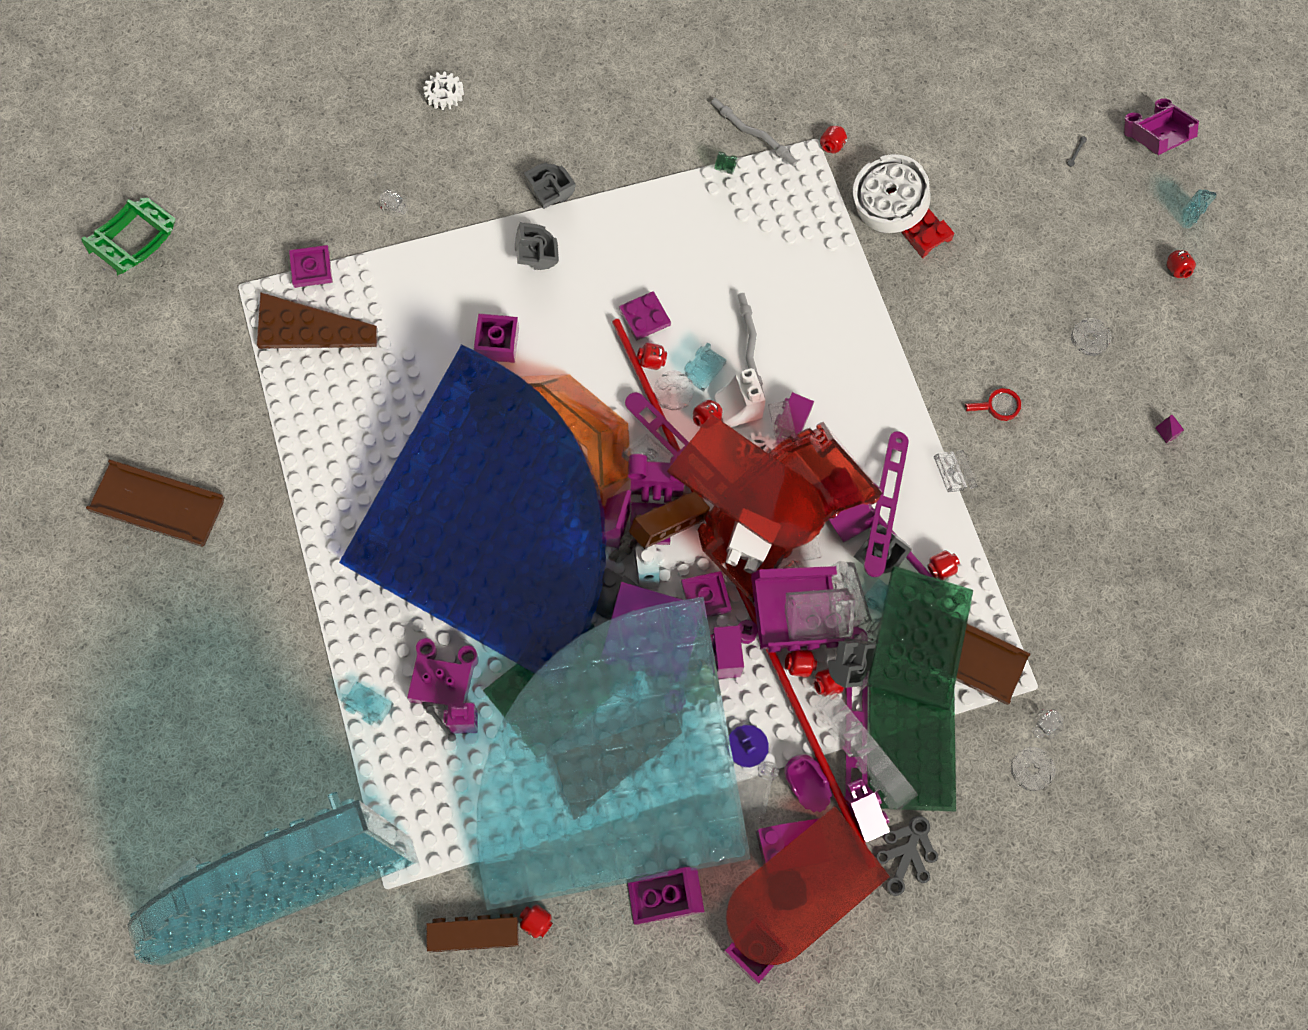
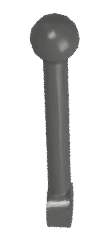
(1070, 163)
(430, 710)

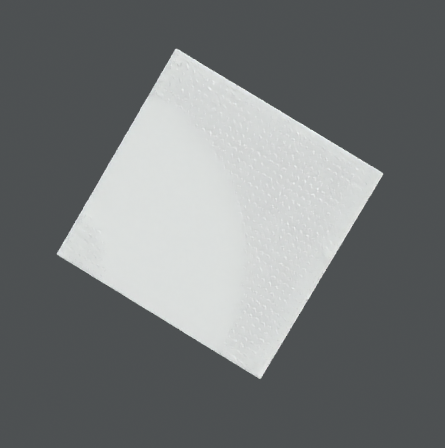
(696, 245)

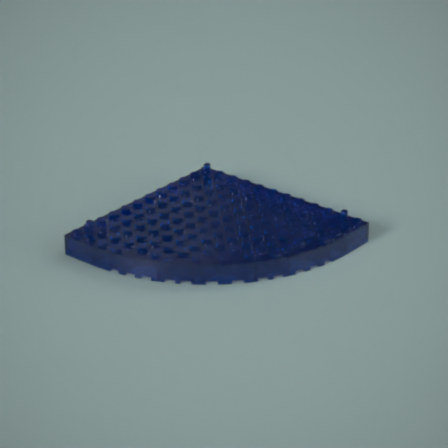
(490, 517)

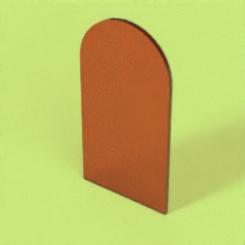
(750, 486)
(802, 891)

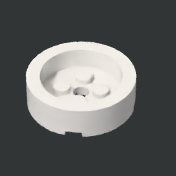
(899, 209)

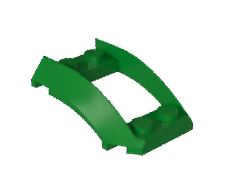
(111, 253)

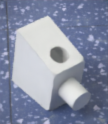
(647, 564)

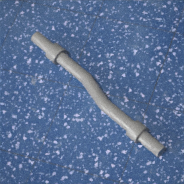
(780, 150)
(746, 312)

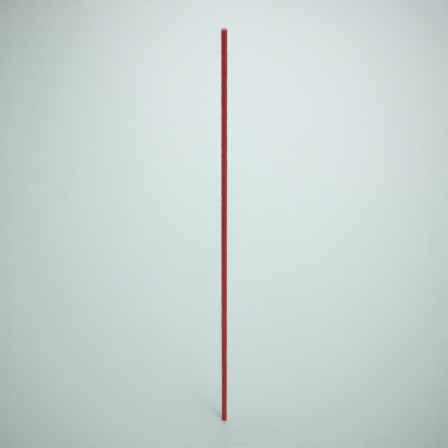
(750, 608)

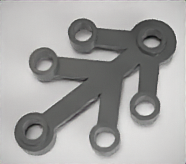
(909, 853)

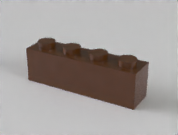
(669, 519)
(472, 934)

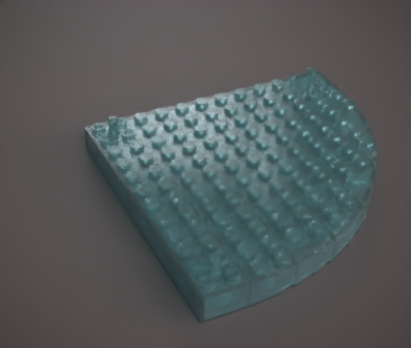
(612, 764)
(269, 880)

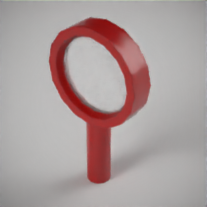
(1002, 404)

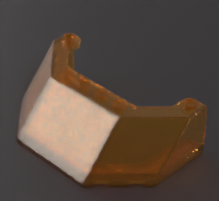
(593, 424)

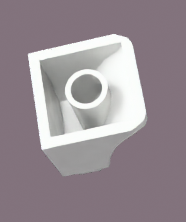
(741, 399)
(746, 546)

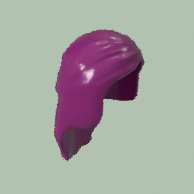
(808, 782)

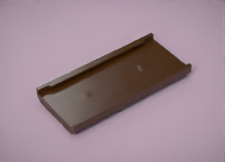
(157, 503)
(990, 664)

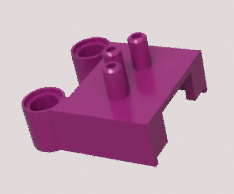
(1164, 129)
(653, 479)
(441, 680)

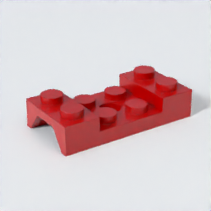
(927, 233)

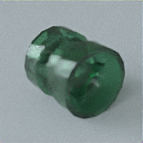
(726, 163)

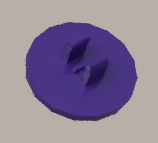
(748, 746)

